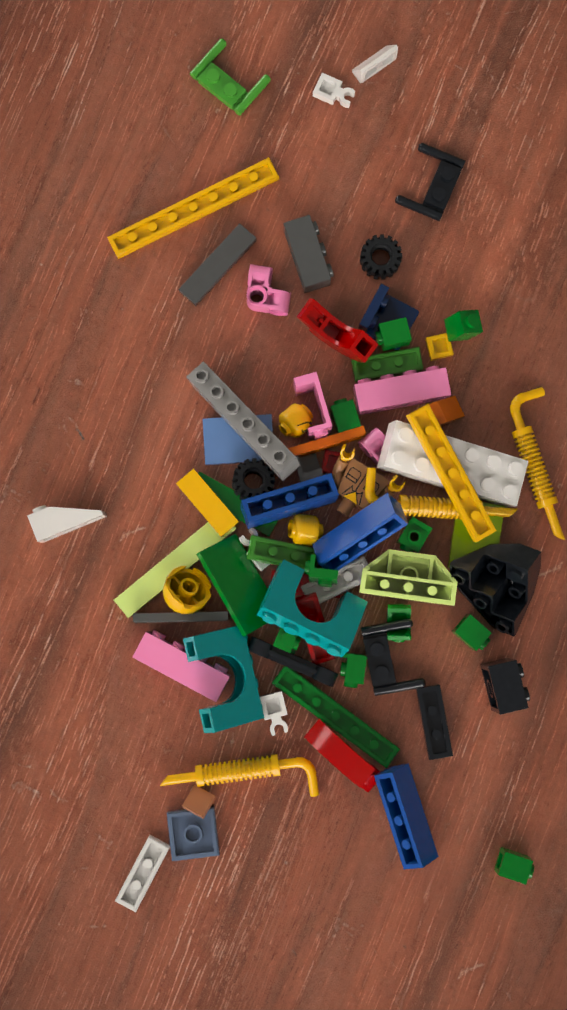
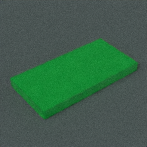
(235, 582)

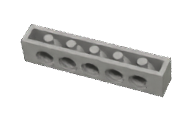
(243, 421)

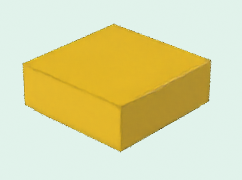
(439, 347)

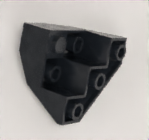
(499, 582)

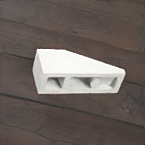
(57, 521)

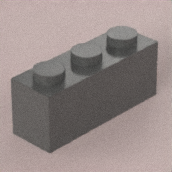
(308, 253)

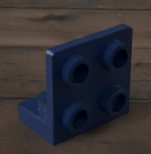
(385, 309)

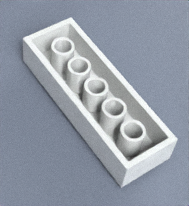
(492, 473)

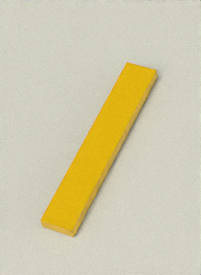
(451, 473)

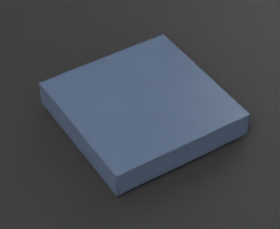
(191, 835)

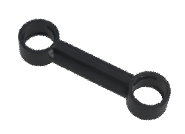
(292, 661)

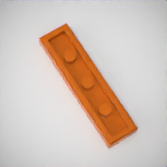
(328, 442)

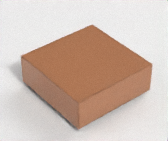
(198, 801)

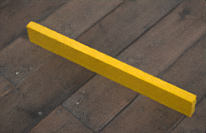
(193, 208)

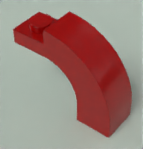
(344, 339)
(342, 755)

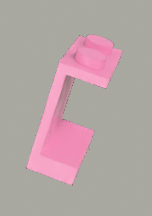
(309, 383)

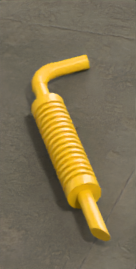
(535, 466)
(428, 506)
(246, 770)

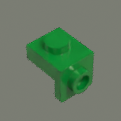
(323, 577)
(398, 612)

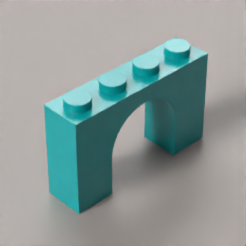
(281, 609)
(244, 702)

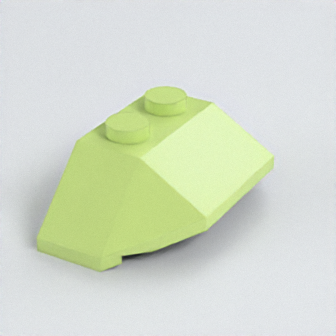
(409, 578)

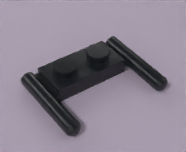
(441, 185)
(380, 658)

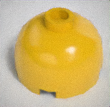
(186, 590)

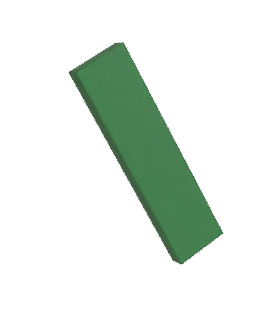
(233, 503)

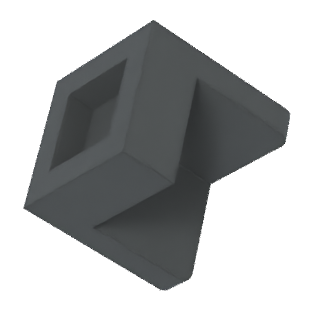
(309, 467)

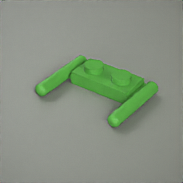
(222, 85)

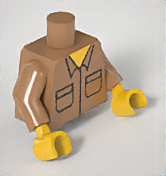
(351, 481)

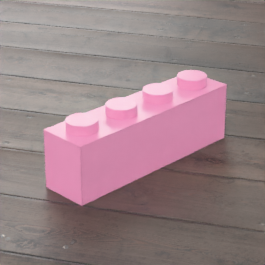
(401, 391)
(172, 661)

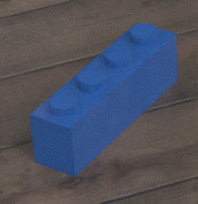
(289, 501)
(360, 533)
(406, 816)

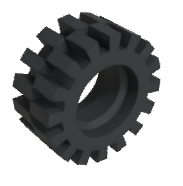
(385, 244)
(248, 468)

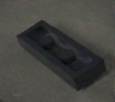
(434, 722)

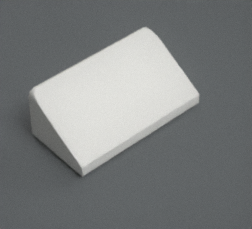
(375, 63)

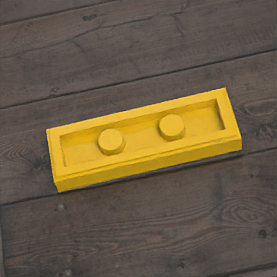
(207, 502)

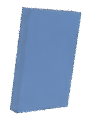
(224, 445)

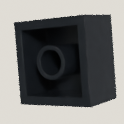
(505, 685)

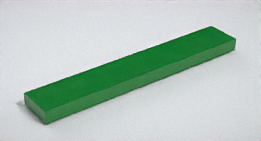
(336, 716)

